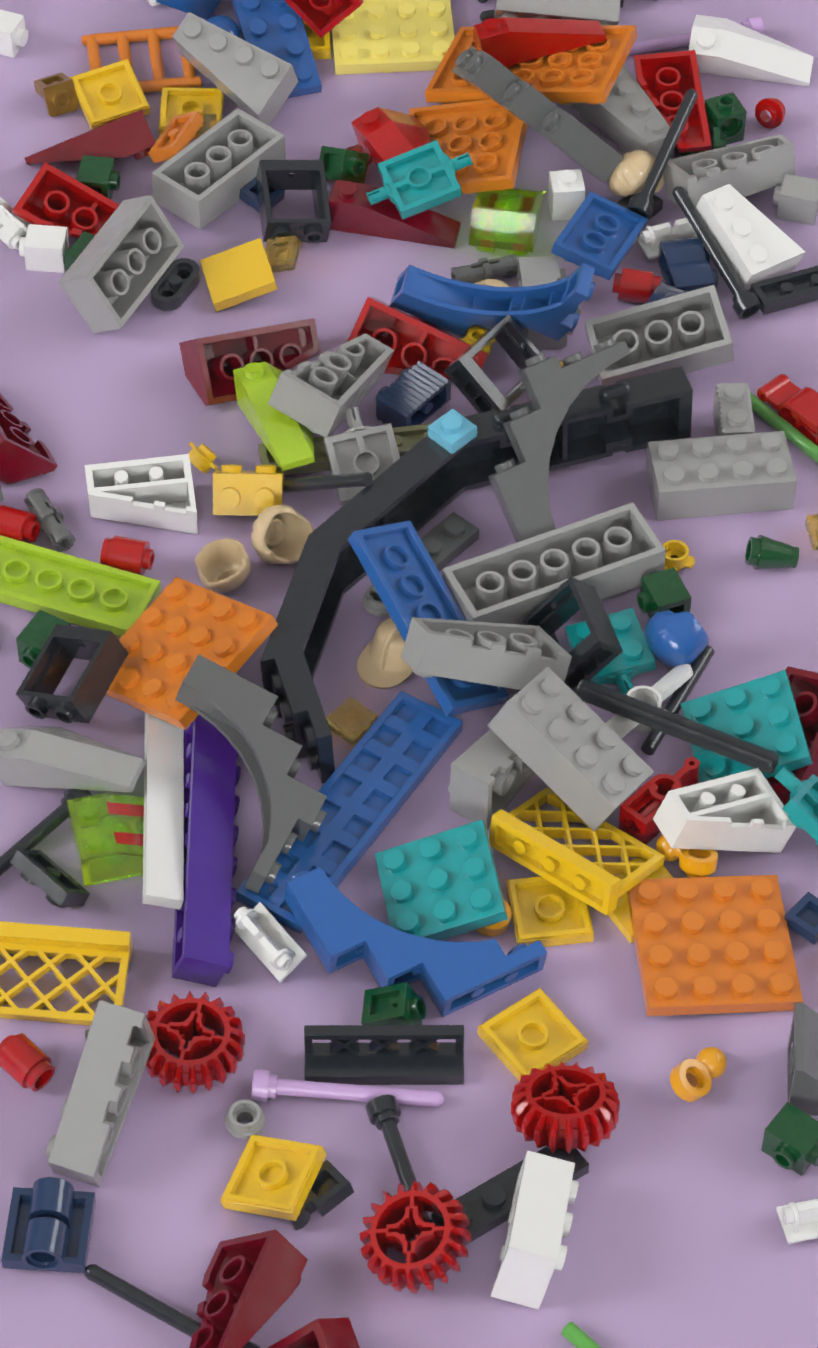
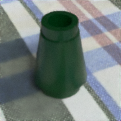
(770, 553)

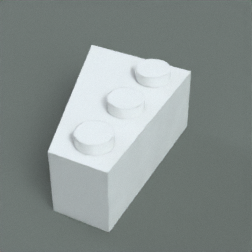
(747, 237)
(144, 492)
(725, 815)
(536, 1229)

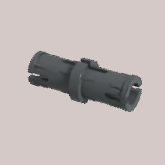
(486, 269)
(49, 519)

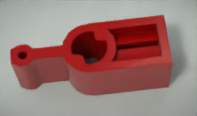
(793, 404)
(643, 804)

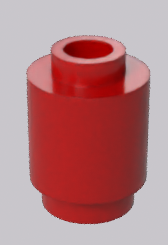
(635, 285)
(18, 524)
(127, 554)
(25, 1062)

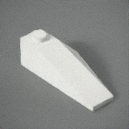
(740, 52)

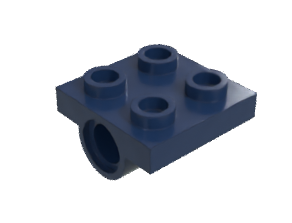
(49, 1227)

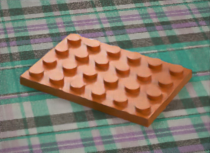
(563, 78)

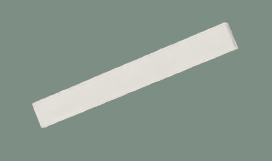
(163, 814)

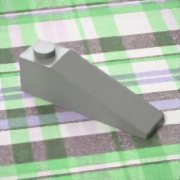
(64, 761)

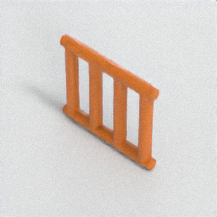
(153, 36)

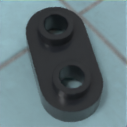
(175, 284)

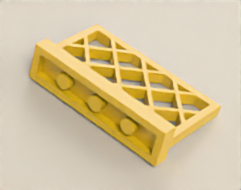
(564, 862)
(62, 944)

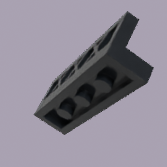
(385, 1059)

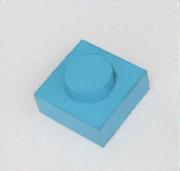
(452, 431)

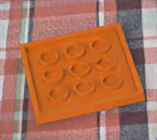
(485, 132)
(172, 634)
(713, 945)

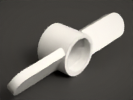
(652, 695)

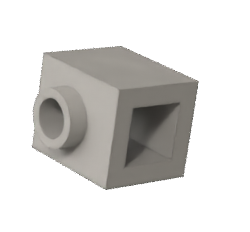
(797, 199)

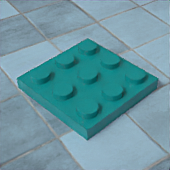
(754, 711)
(442, 883)

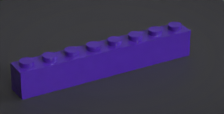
(210, 804)

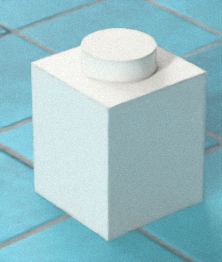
(12, 33)
(565, 193)
(44, 248)

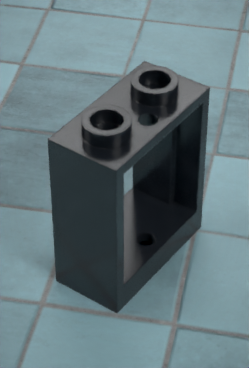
(305, 176)
(475, 383)
(598, 647)
(51, 664)

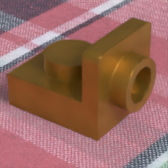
(58, 94)

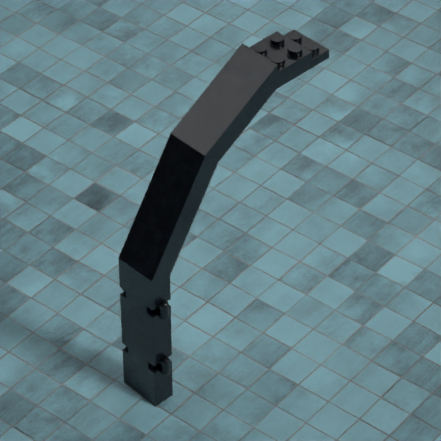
(415, 491)

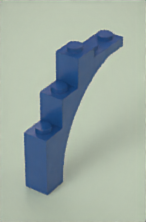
(458, 304)

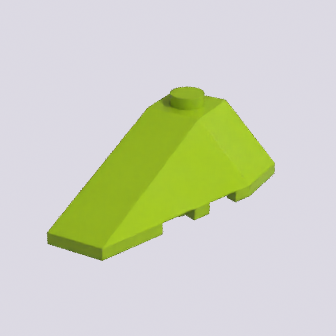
(284, 437)

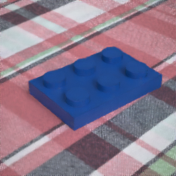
(599, 235)

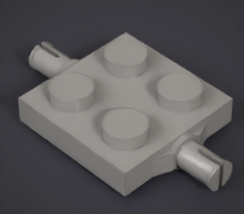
(360, 451)

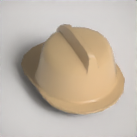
(381, 659)

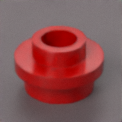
(776, 110)

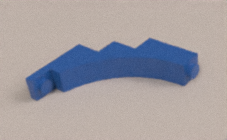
(449, 971)

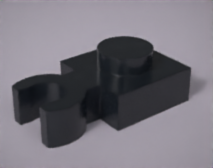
(326, 1193)

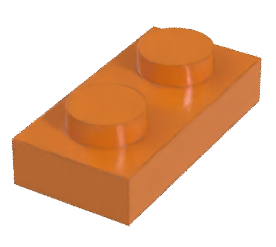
(176, 136)

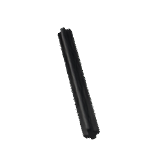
(677, 726)

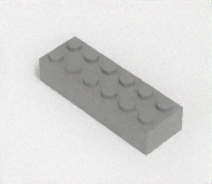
(600, 550)

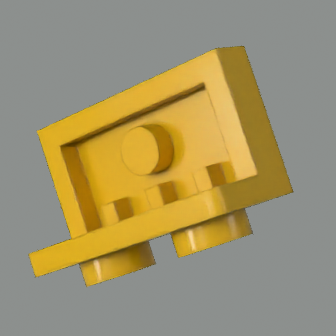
(246, 491)

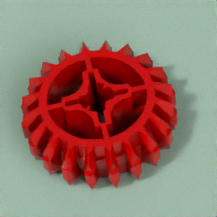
(200, 1051)
(565, 1107)
(399, 1221)

